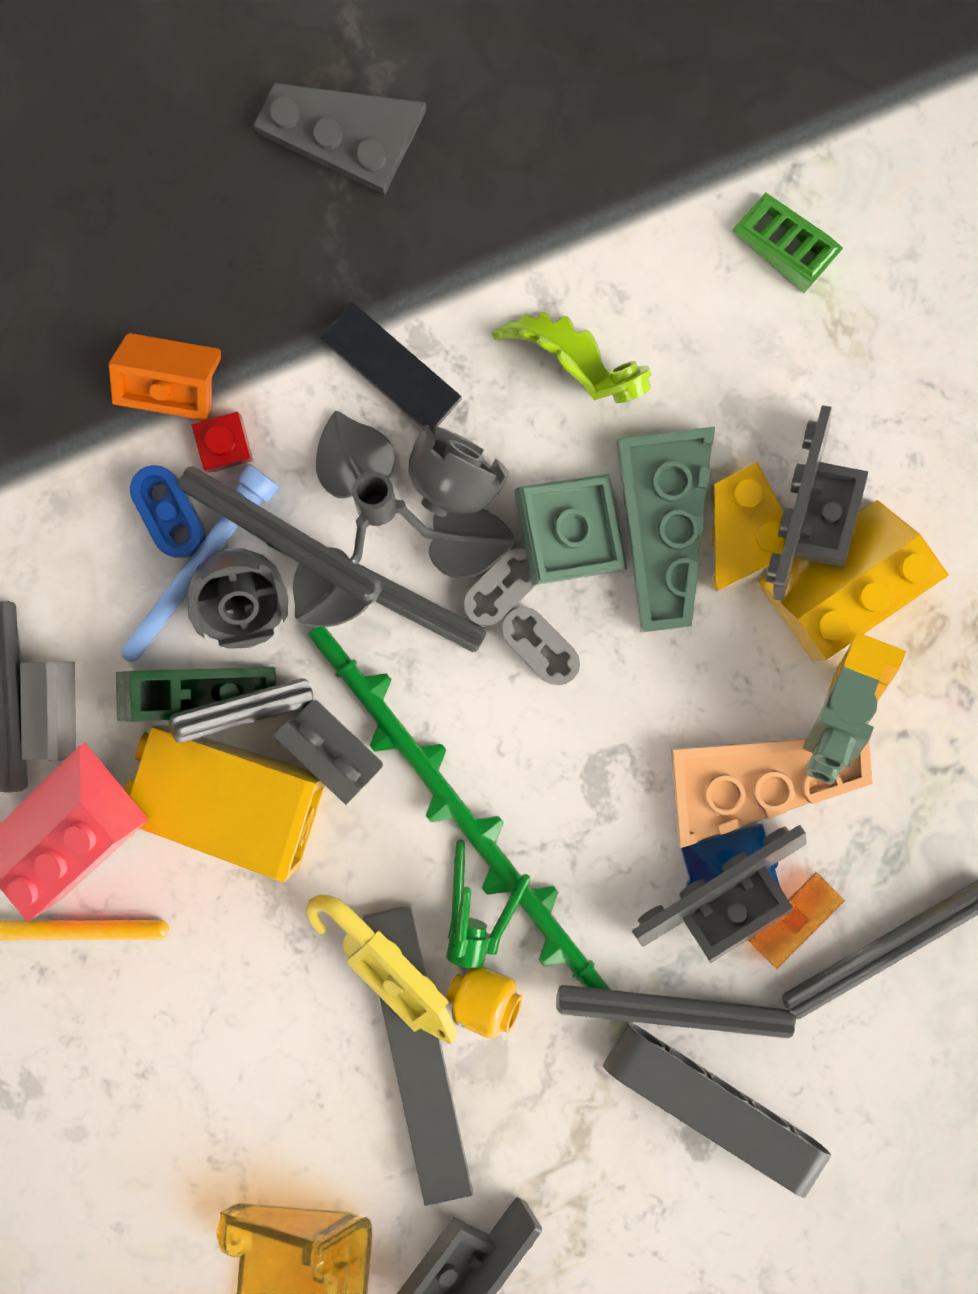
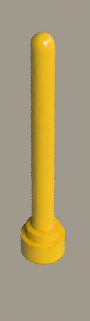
(83, 930)

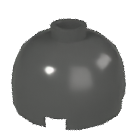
(453, 473)
(237, 598)

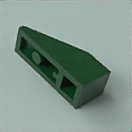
(160, 693)

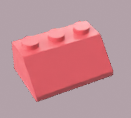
(64, 832)

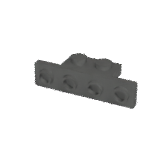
(824, 510)
(732, 904)
(473, 1261)

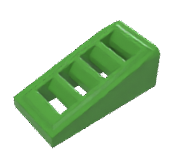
(788, 265)

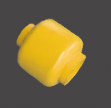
(484, 1001)

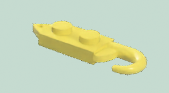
(386, 970)

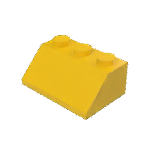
(882, 574)

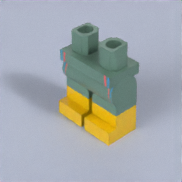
(850, 705)

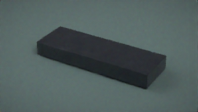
(391, 367)

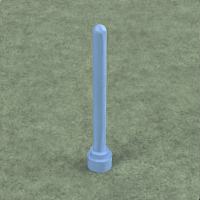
(254, 487)

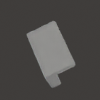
(48, 710)

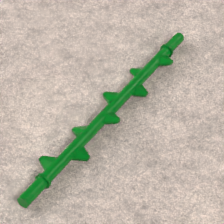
(448, 805)

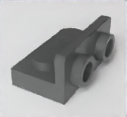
(329, 751)

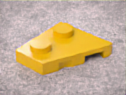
(744, 525)

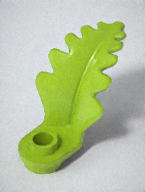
(579, 356)

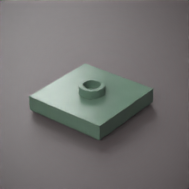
(570, 529)

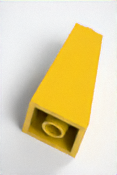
(226, 801)

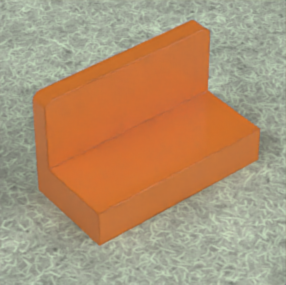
(163, 376)

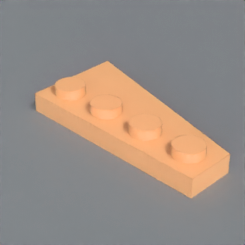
(747, 782)

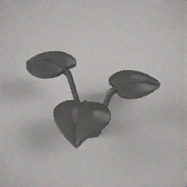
(358, 463)

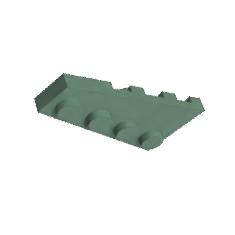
(664, 508)

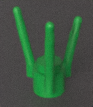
(467, 935)

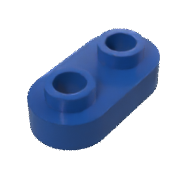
(169, 513)

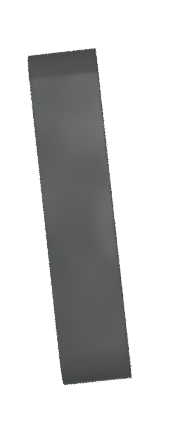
(717, 1110)

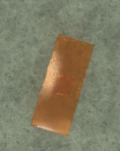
(812, 907)

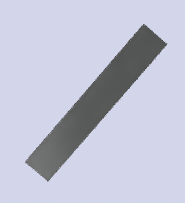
(423, 1080)

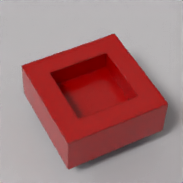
(222, 442)

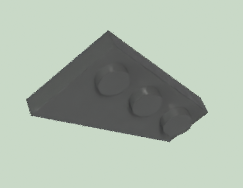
(342, 130)

